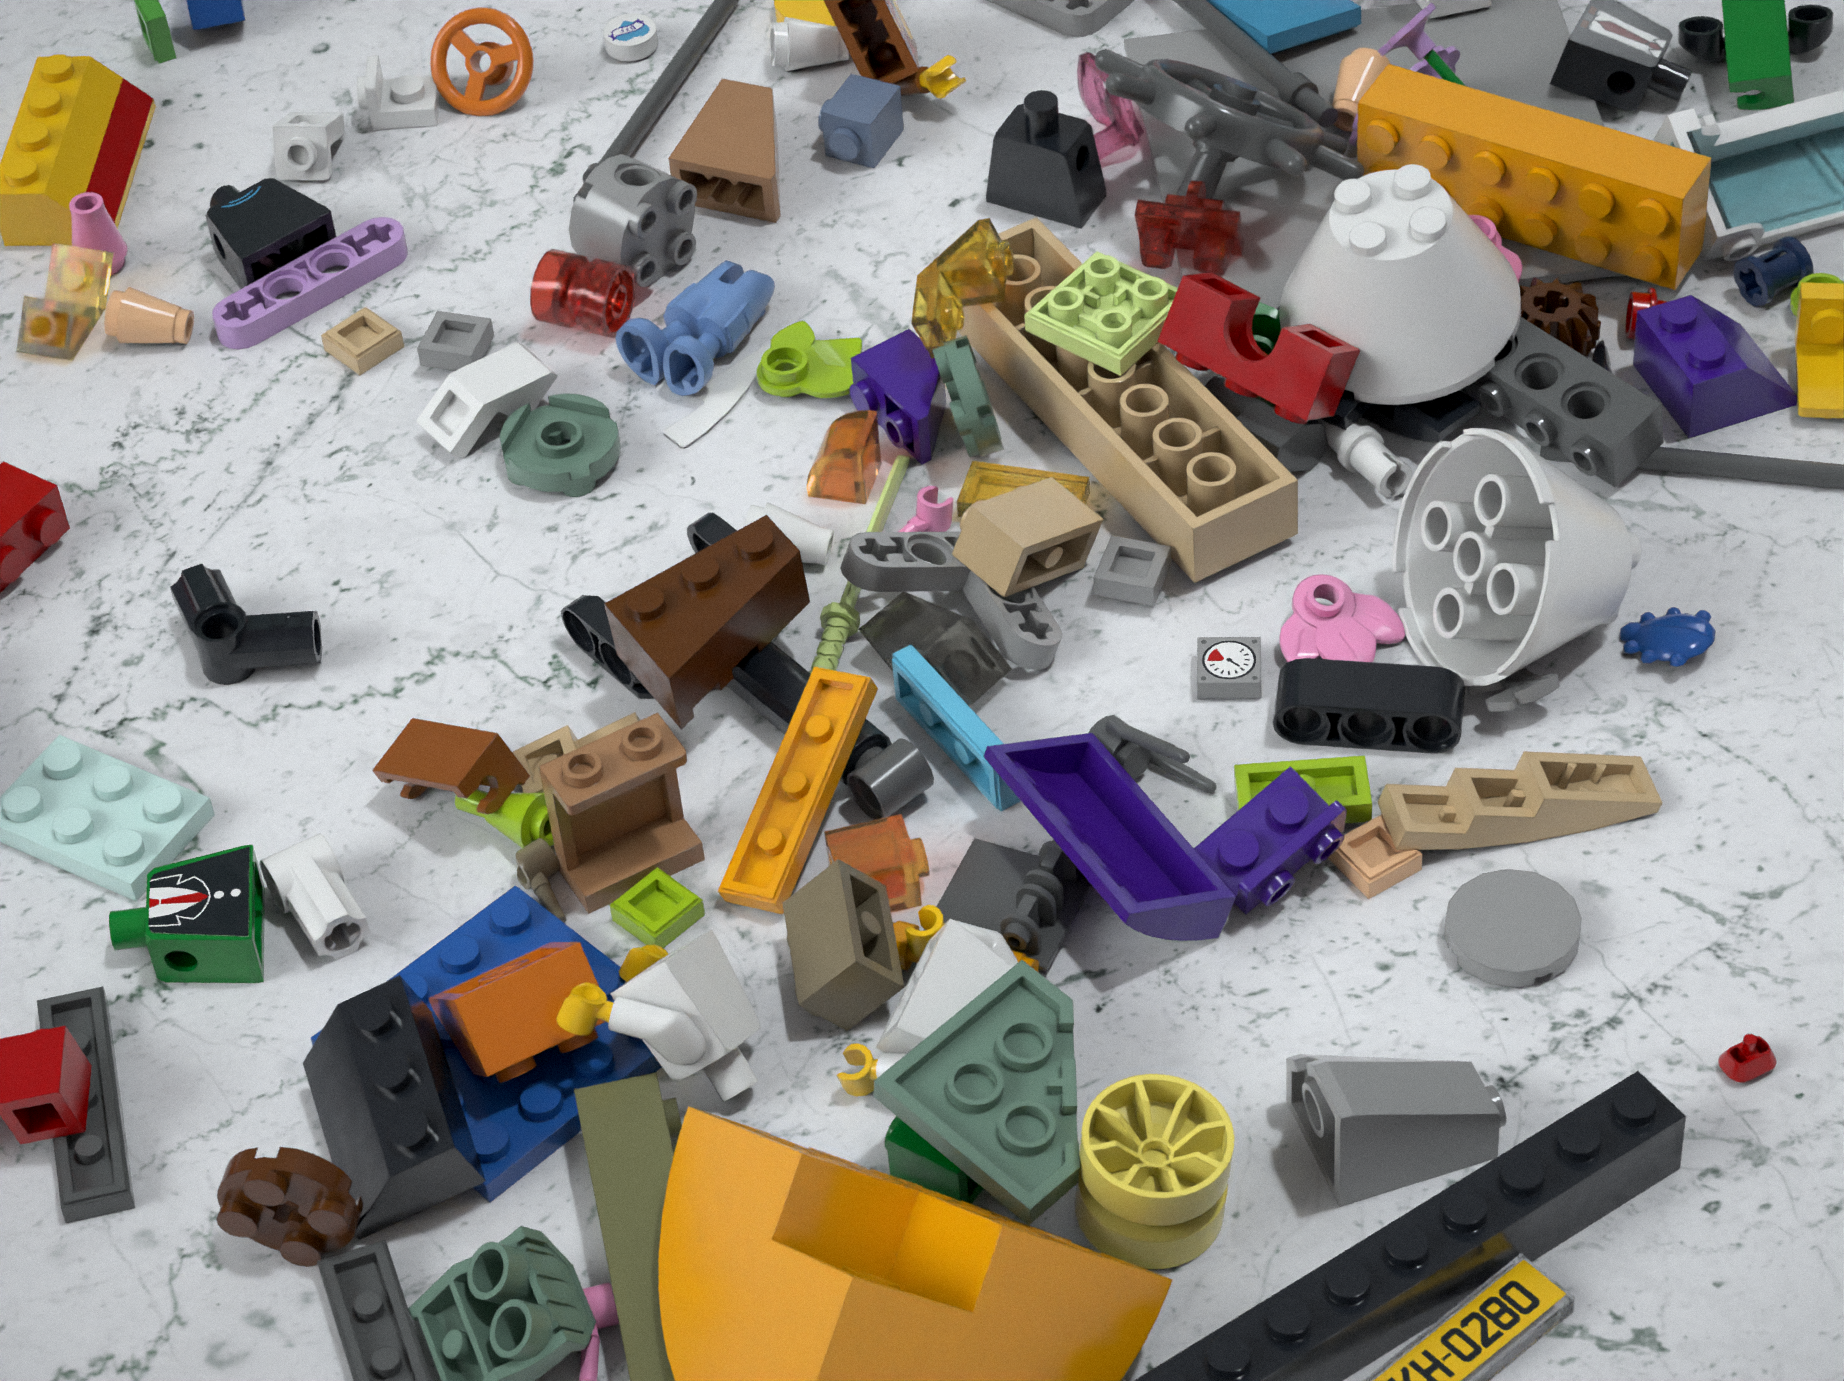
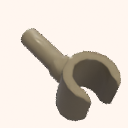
(537, 864)

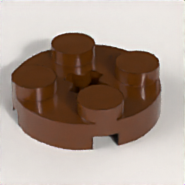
(288, 1203)

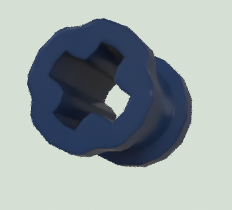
(1773, 271)

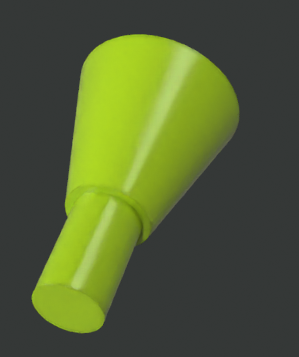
(520, 818)

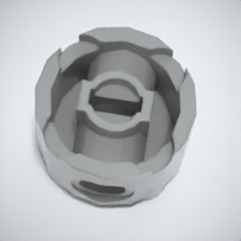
(635, 218)

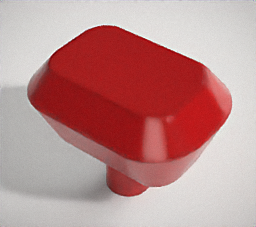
(1747, 1059)

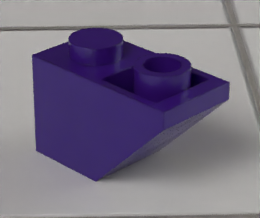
(905, 391)

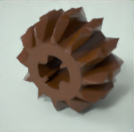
(1562, 313)

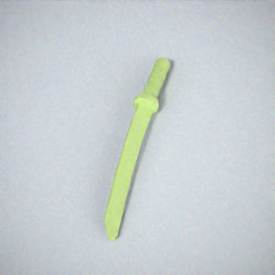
(841, 618)

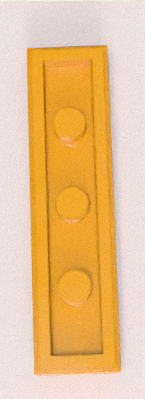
(798, 790)

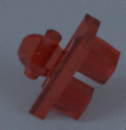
(1189, 224)

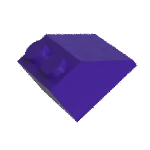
(1705, 367)

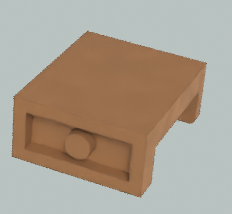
(619, 811)

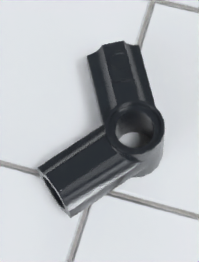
(238, 643)

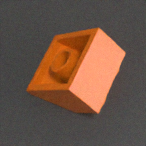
(513, 1010)

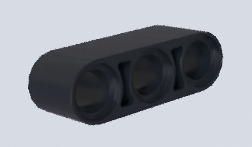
(1369, 705)

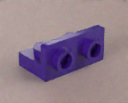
(1273, 839)

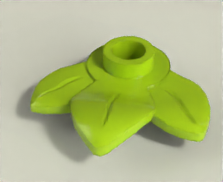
(807, 365)

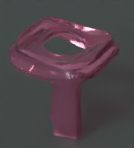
(1110, 110)

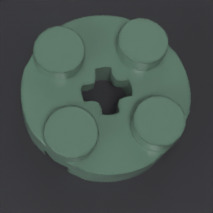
(969, 397)
(571, 468)

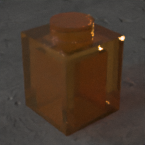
(885, 854)

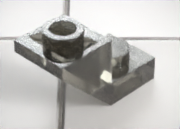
(943, 638)

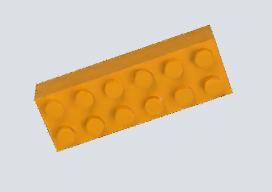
(1543, 174)

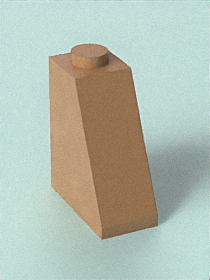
(733, 152)

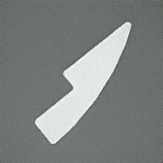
(719, 398)

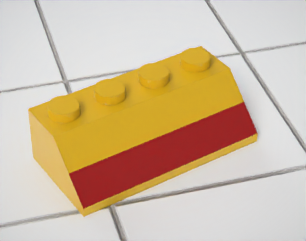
(71, 136)

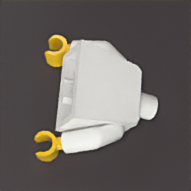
(952, 971)
(681, 1007)

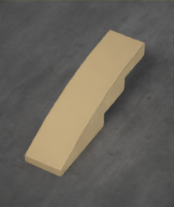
(1536, 801)

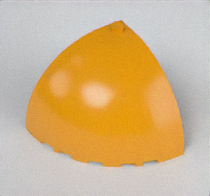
(849, 1274)

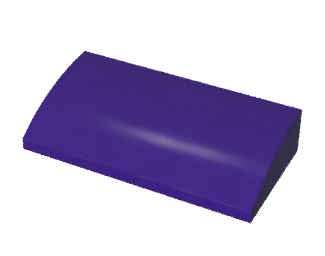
(1116, 836)

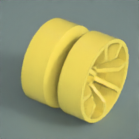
(1154, 1170)

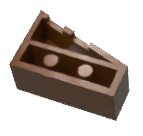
(707, 613)

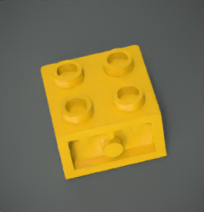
(1820, 350)

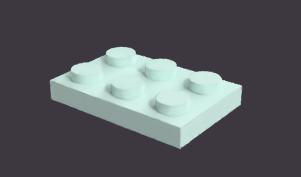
(99, 816)

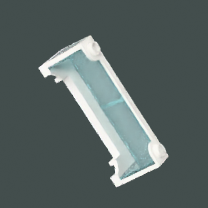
(1768, 172)

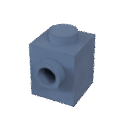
(861, 120)

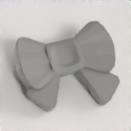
(1519, 689)

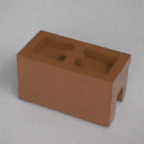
(452, 761)

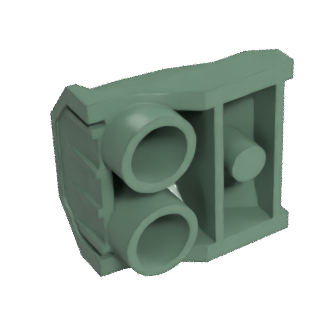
(505, 1312)

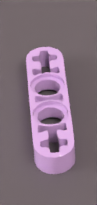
(256, 315)

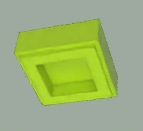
(657, 909)

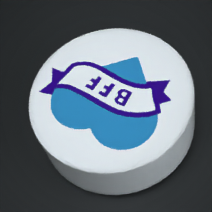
(630, 37)

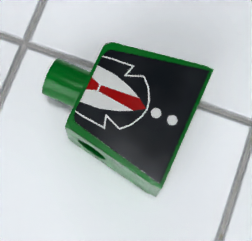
(200, 919)

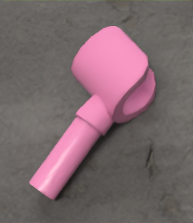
(929, 514)
(605, 1313)

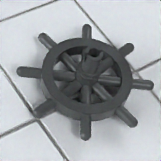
(1226, 120)

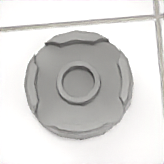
(1512, 927)

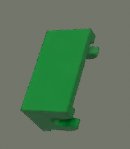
(1758, 52)

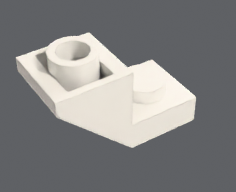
(479, 390)

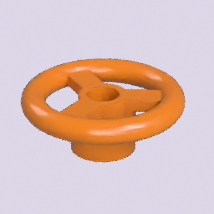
(501, 64)

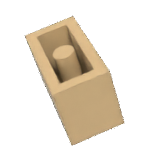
(1026, 536)

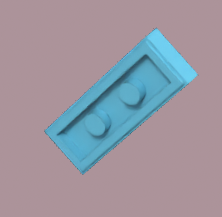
(949, 723)

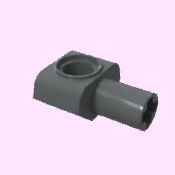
(1291, 443)

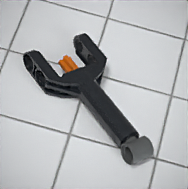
(878, 772)

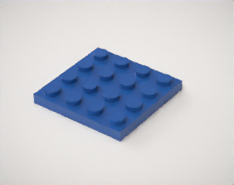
(535, 1113)

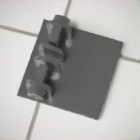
(1018, 895)

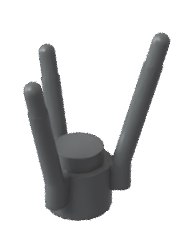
(1137, 749)

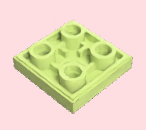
(1104, 313)

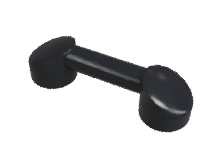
(1807, 30)

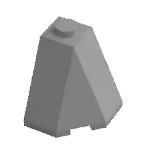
(1391, 1119)

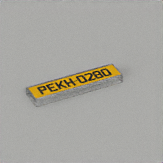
(1484, 1329)

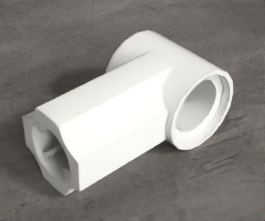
(314, 890)

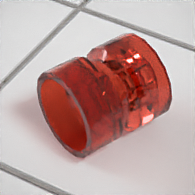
(584, 293)

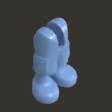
(700, 326)

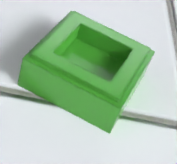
(155, 29)

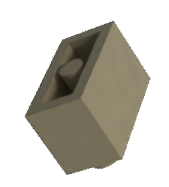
(842, 945)

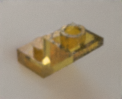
(962, 276)
(71, 305)

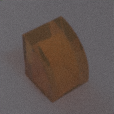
(847, 459)

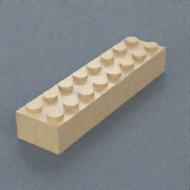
(1144, 435)

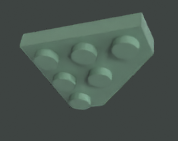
(998, 1091)

